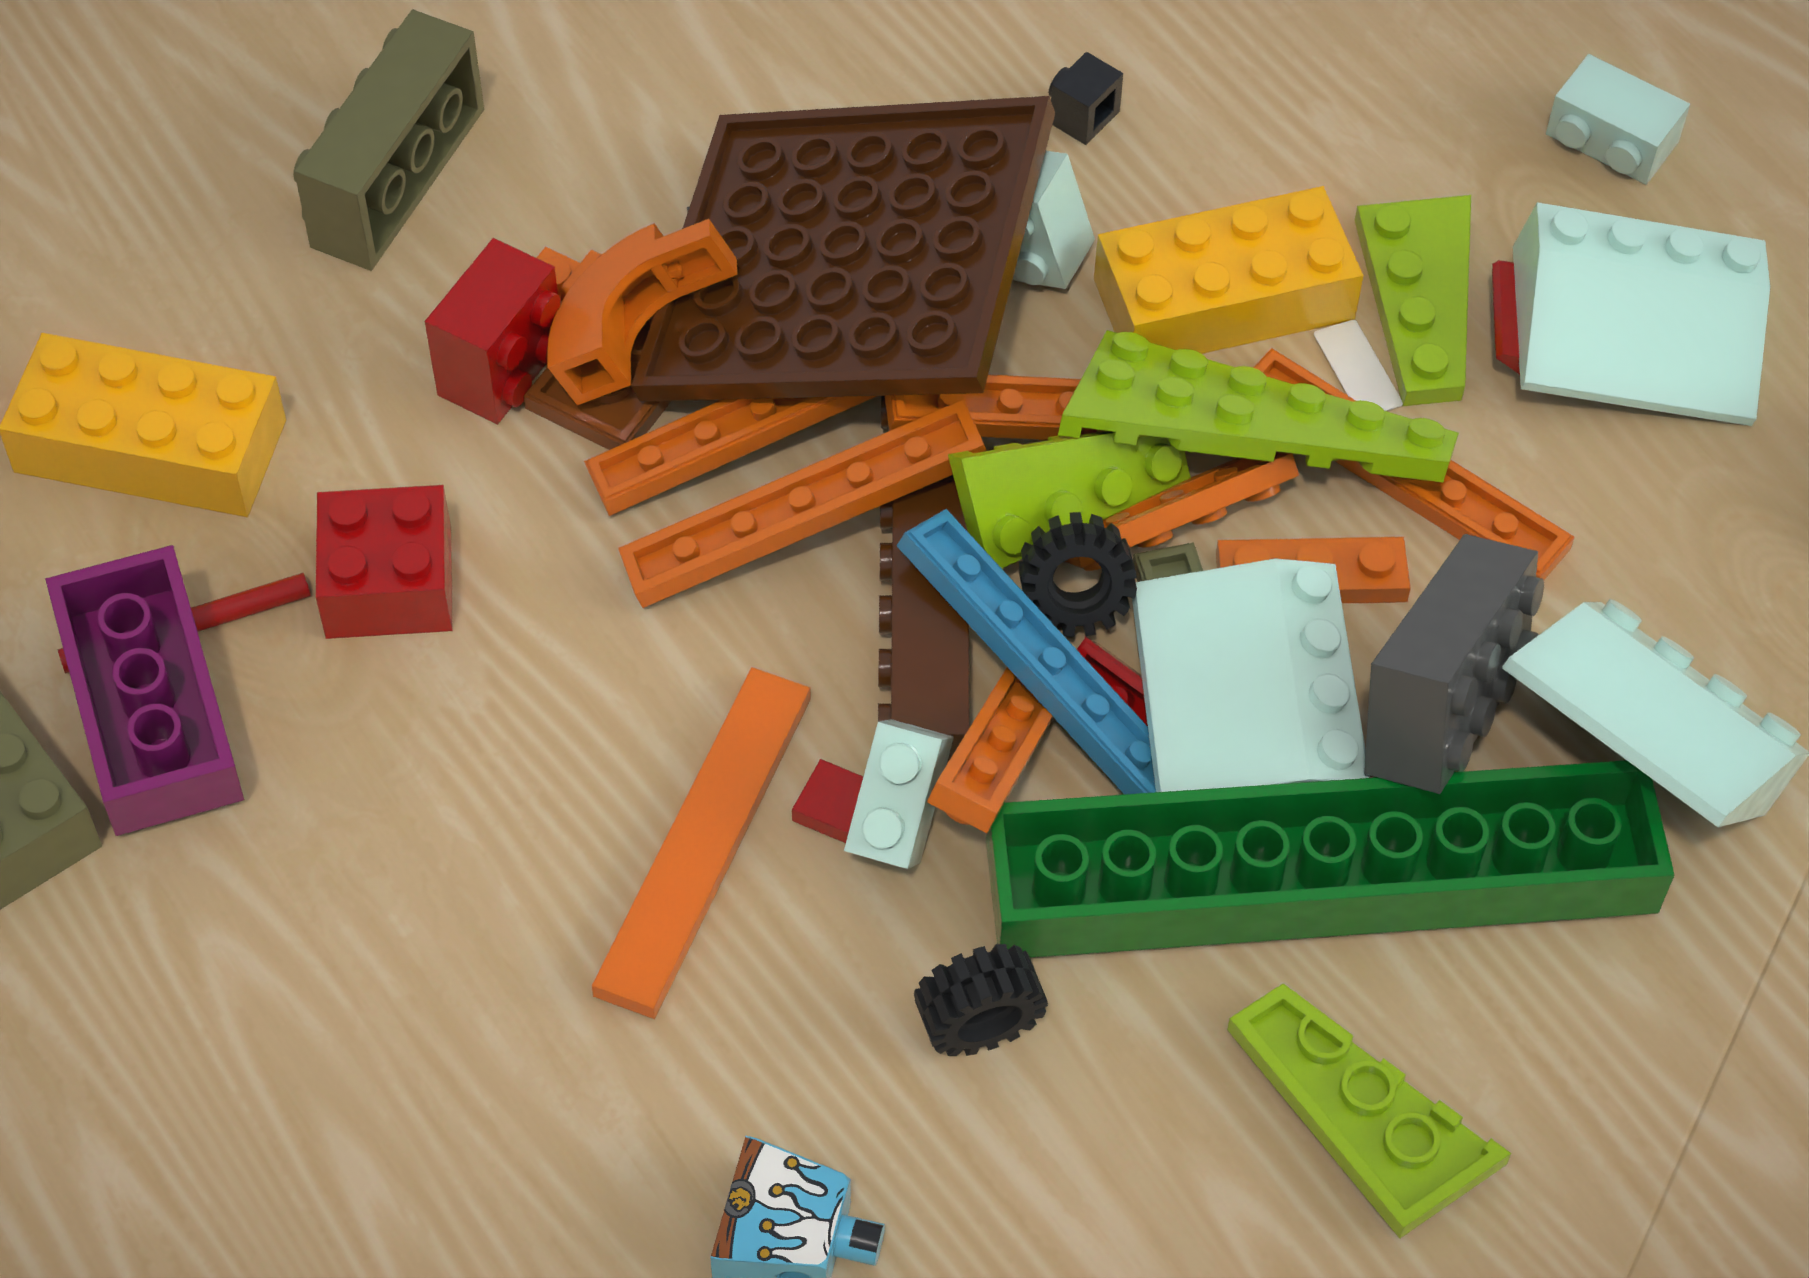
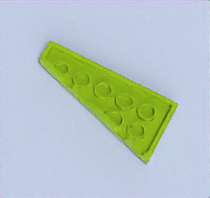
(1243, 413)

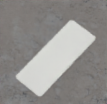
(1357, 365)

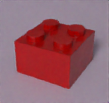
(493, 331)
(384, 561)

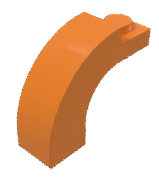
(619, 294)

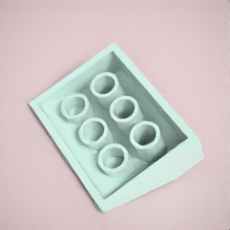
(1641, 313)
(1248, 677)
(1661, 712)

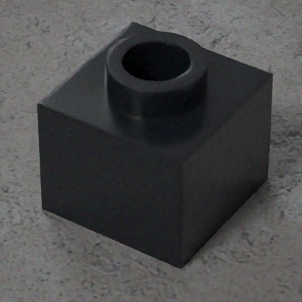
(1085, 97)

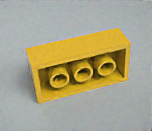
(1230, 273)
(143, 424)

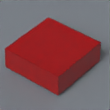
(828, 800)

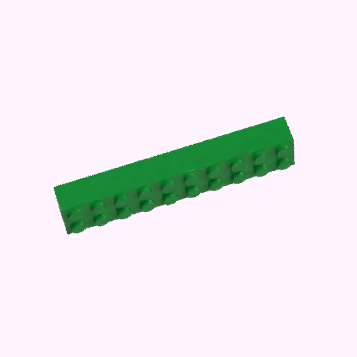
(1326, 859)

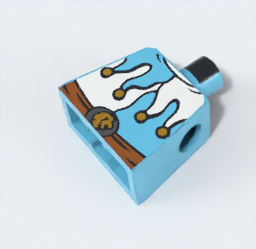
(789, 1219)

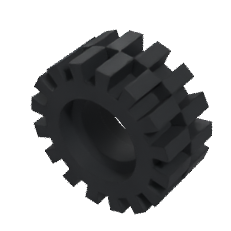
(1072, 541)
(980, 1000)

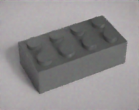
(1444, 663)

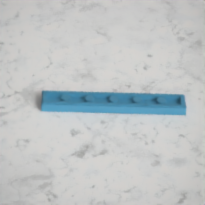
(1033, 650)

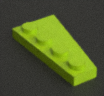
(1420, 287)
(1022, 486)
(1377, 1127)

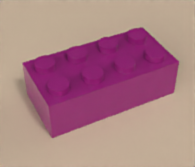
(143, 690)

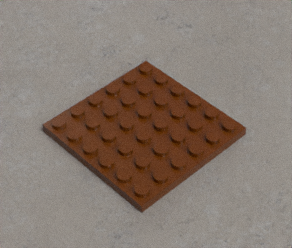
(862, 252)

